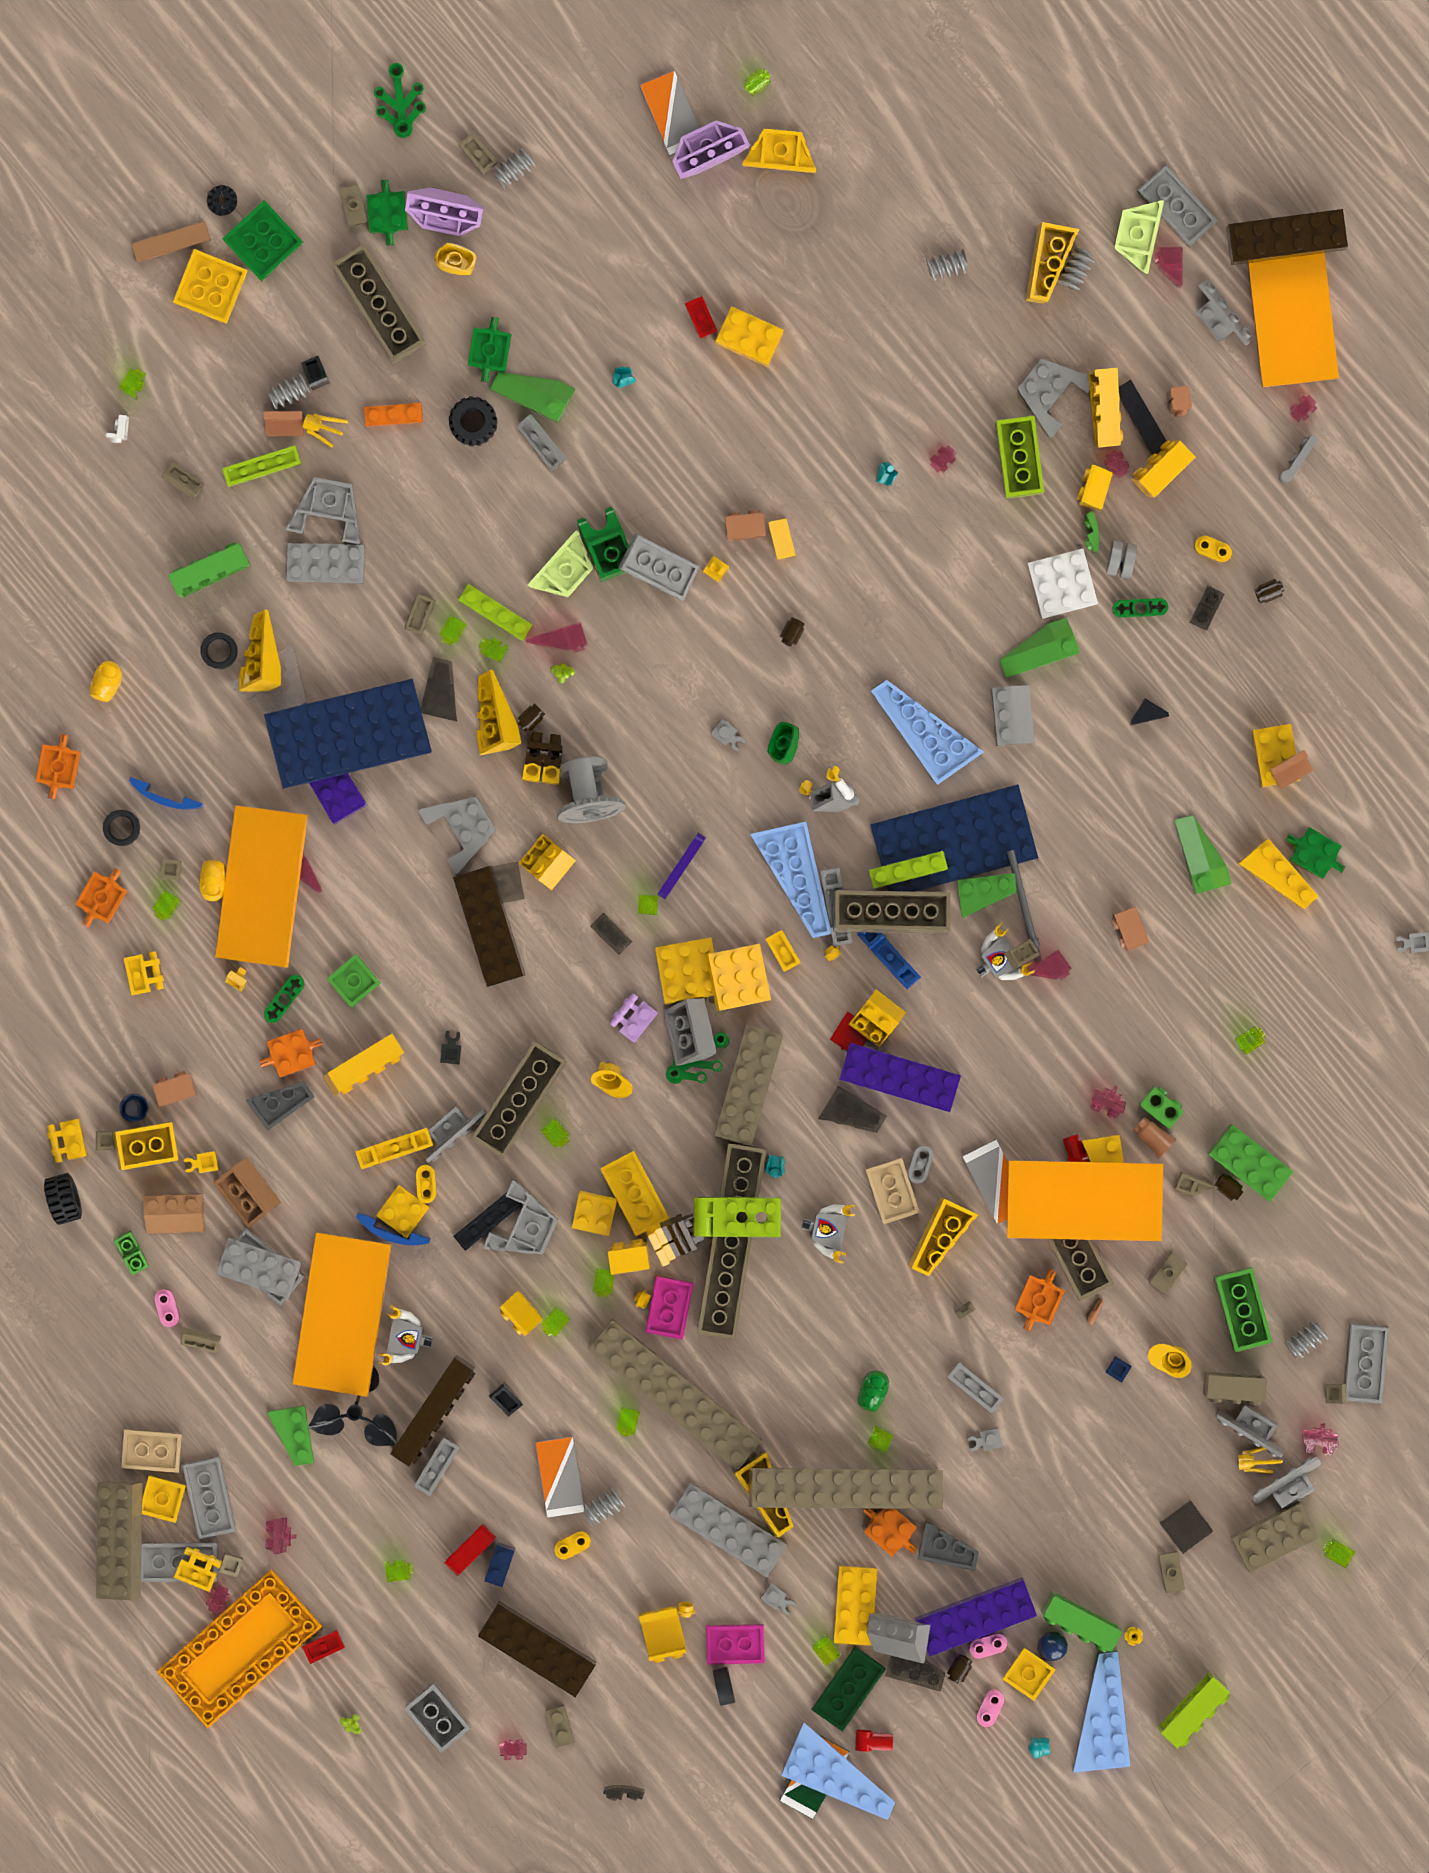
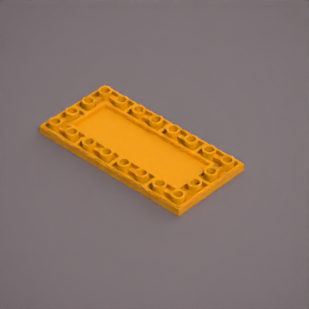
(1293, 320)
(261, 886)
(1085, 1200)
(342, 1314)
(239, 1648)

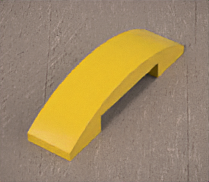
(394, 1148)

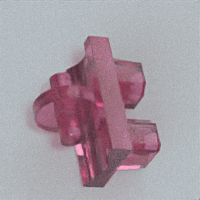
(1110, 1099)
(1320, 1437)
(282, 1535)

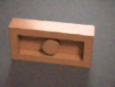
(283, 423)
(1291, 769)

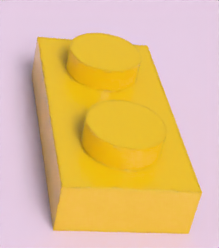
(783, 951)

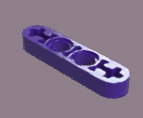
(681, 866)

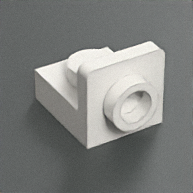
(121, 427)

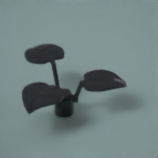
(378, 1433)

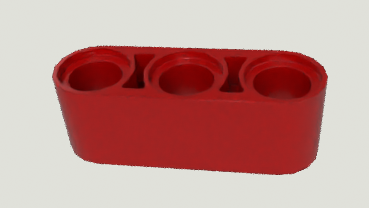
(470, 1550)

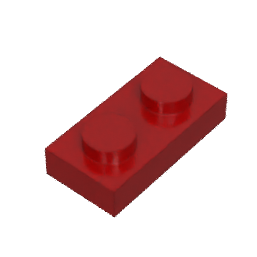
(701, 317)
(323, 1646)

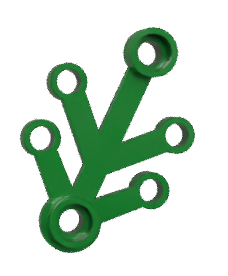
(400, 103)
(682, 1074)

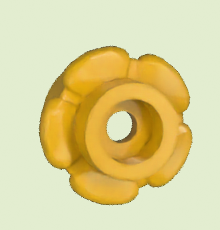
(832, 953)
(642, 1299)
(685, 1609)
(1133, 1631)

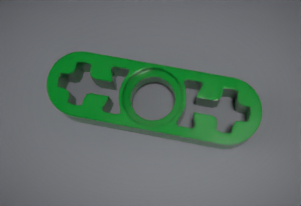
(1125, 603)
(279, 1013)

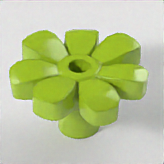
(562, 671)
(351, 1724)

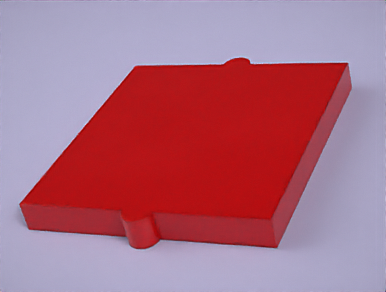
(847, 1034)

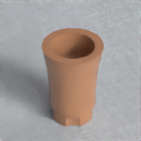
(1154, 1137)

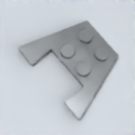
(1045, 386)
(330, 501)
(469, 824)
(531, 1228)

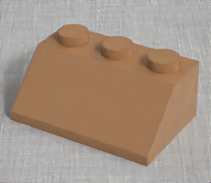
(247, 1192)
(174, 1213)

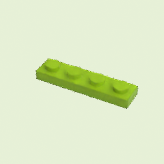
(261, 466)
(495, 612)
(908, 869)

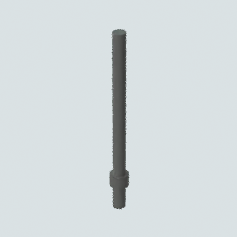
(1023, 902)

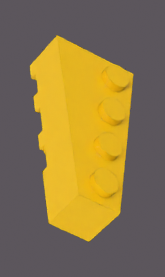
(1049, 256)
(1105, 407)
(1275, 870)
(364, 1064)
(1104, 1149)
(940, 1235)
(776, 1518)

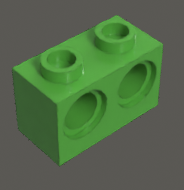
(1159, 1110)

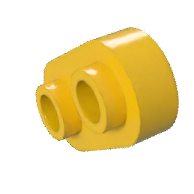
(1213, 548)
(426, 1183)
(572, 1545)

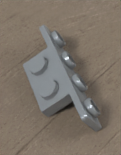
(1219, 316)
(449, 1128)
(1254, 1426)
(1290, 1487)

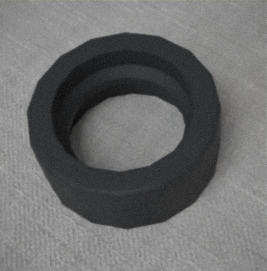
(204, 650)
(121, 813)
(723, 1686)

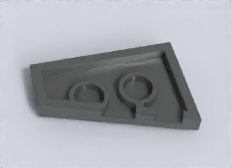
(279, 1104)
(945, 1549)

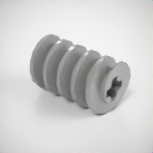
(513, 167)
(947, 265)
(1076, 269)
(289, 391)
(1306, 1340)
(603, 1506)

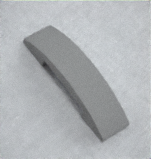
(832, 881)

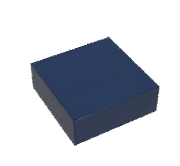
(1118, 1369)

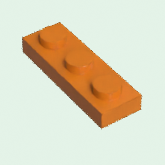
(393, 414)

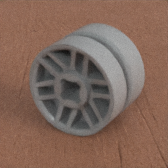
(1121, 559)

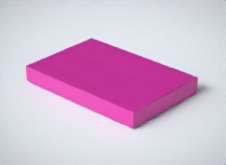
(669, 1307)
(735, 1644)

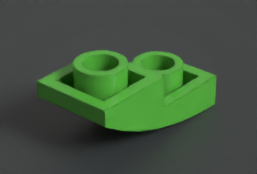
(1092, 541)
(131, 1252)

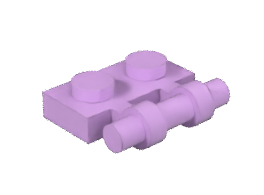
(637, 1022)

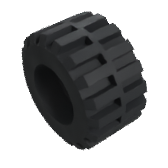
(473, 404)
(62, 1198)

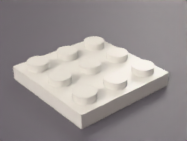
(1062, 583)

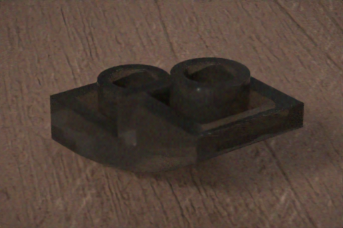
(1206, 608)
(611, 933)
(616, 1792)

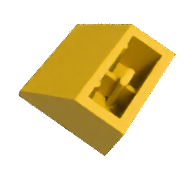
(1095, 487)
(547, 861)
(877, 1018)
(521, 1313)

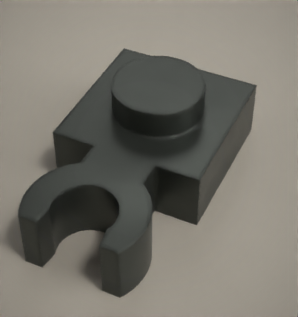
(451, 1052)

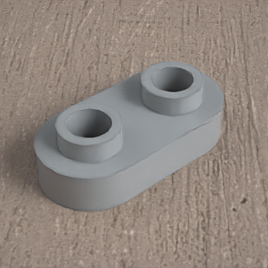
(920, 1164)

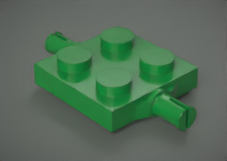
(387, 212)
(489, 349)
(1315, 853)

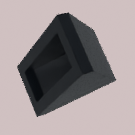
(315, 373)
(1148, 712)
(505, 1399)

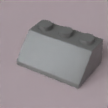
(1012, 715)
(690, 1031)
(898, 1636)

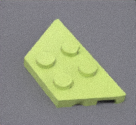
(1138, 234)
(565, 569)

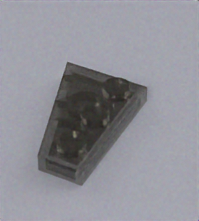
(439, 691)
(915, 1673)

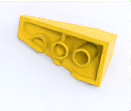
(262, 663)
(497, 724)

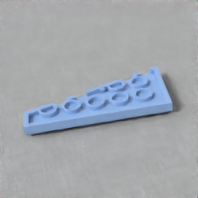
(931, 739)
(793, 863)
(1104, 1730)
(827, 1771)

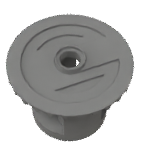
(587, 792)

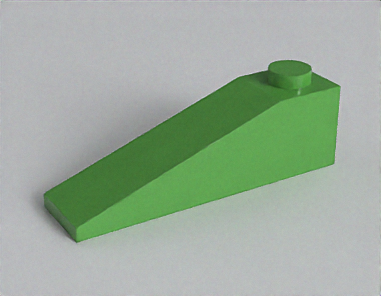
(538, 394)
(1044, 647)
(1202, 860)

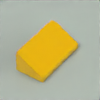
(781, 539)

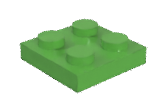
(353, 980)

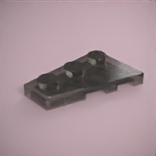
(852, 1111)

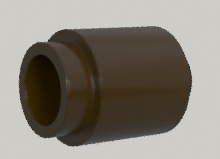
(1269, 591)
(792, 632)
(530, 717)
(1229, 1187)
(959, 1668)

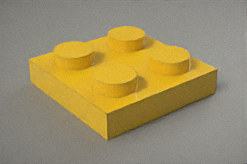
(402, 1211)
(594, 1213)
(162, 1498)
(1028, 1674)

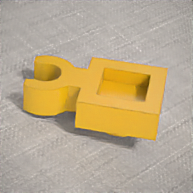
(205, 1162)

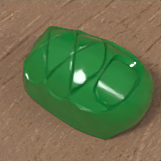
(783, 743)
(873, 1390)

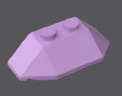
(708, 148)
(444, 211)

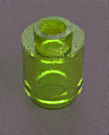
(757, 82)

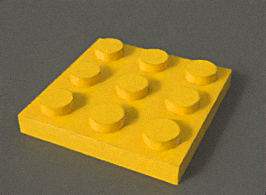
(210, 286)
(685, 970)
(738, 977)

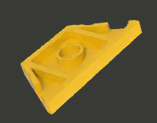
(780, 151)

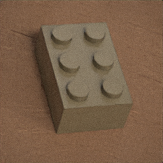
(1235, 1388)

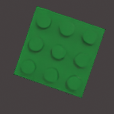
(262, 240)

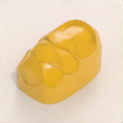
(455, 259)
(106, 681)
(212, 880)

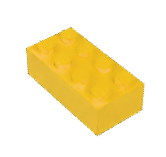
(629, 1256)

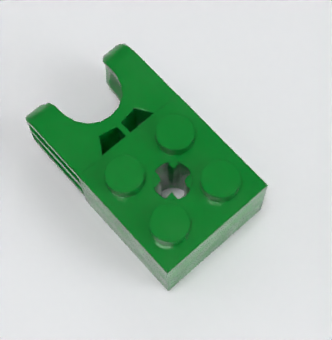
(605, 541)

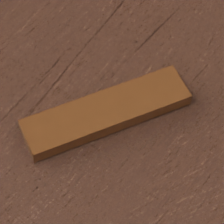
(171, 242)

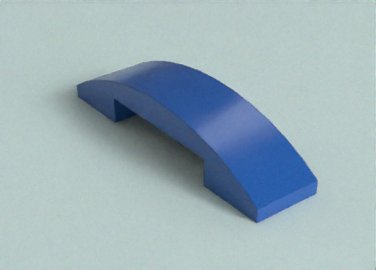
(143, 788)
(890, 958)
(369, 1223)

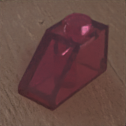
(1171, 263)
(1052, 967)

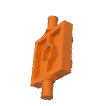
(58, 766)
(101, 897)
(291, 1052)
(1039, 1300)
(890, 1530)

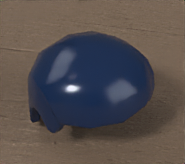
(133, 1107)
(1052, 1646)

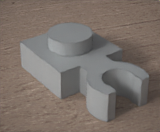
(726, 733)
(1417, 942)
(988, 1439)
(775, 1597)

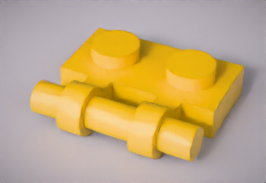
(138, 976)
(72, 1138)
(197, 1575)

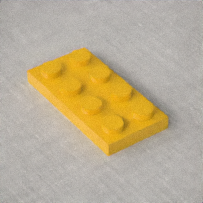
(634, 1193)
(854, 1604)

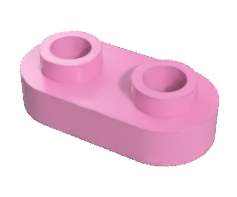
(168, 1307)
(987, 1643)
(990, 1708)

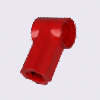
(1075, 1149)
(868, 1741)

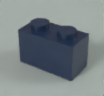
(499, 1564)

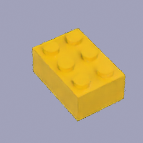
(749, 336)
(1162, 467)
(1271, 748)
(145, 1145)

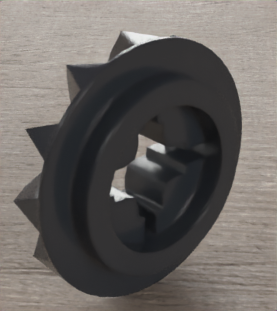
(229, 205)

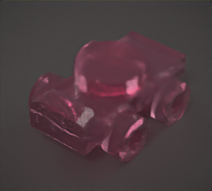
(1300, 411)
(946, 455)
(1115, 460)
(219, 1595)
(509, 1749)

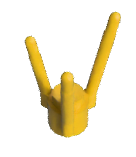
(314, 423)
(1246, 1461)

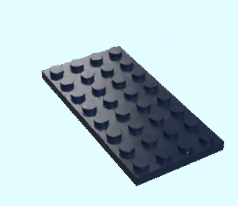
(347, 733)
(969, 832)

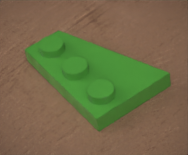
(983, 891)
(294, 1433)

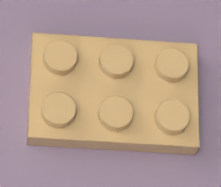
(892, 1191)
(151, 1450)

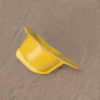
(610, 1080)
(1170, 1360)

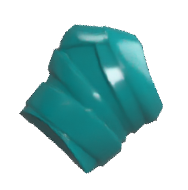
(623, 377)
(886, 474)
(775, 1166)
(1039, 1747)

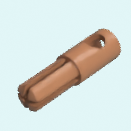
(1093, 1314)

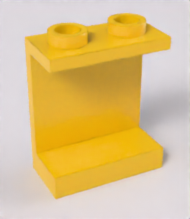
(663, 1634)

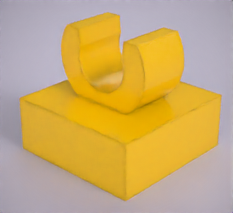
(715, 569)
(237, 979)

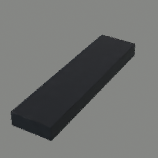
(1141, 417)
(486, 1221)

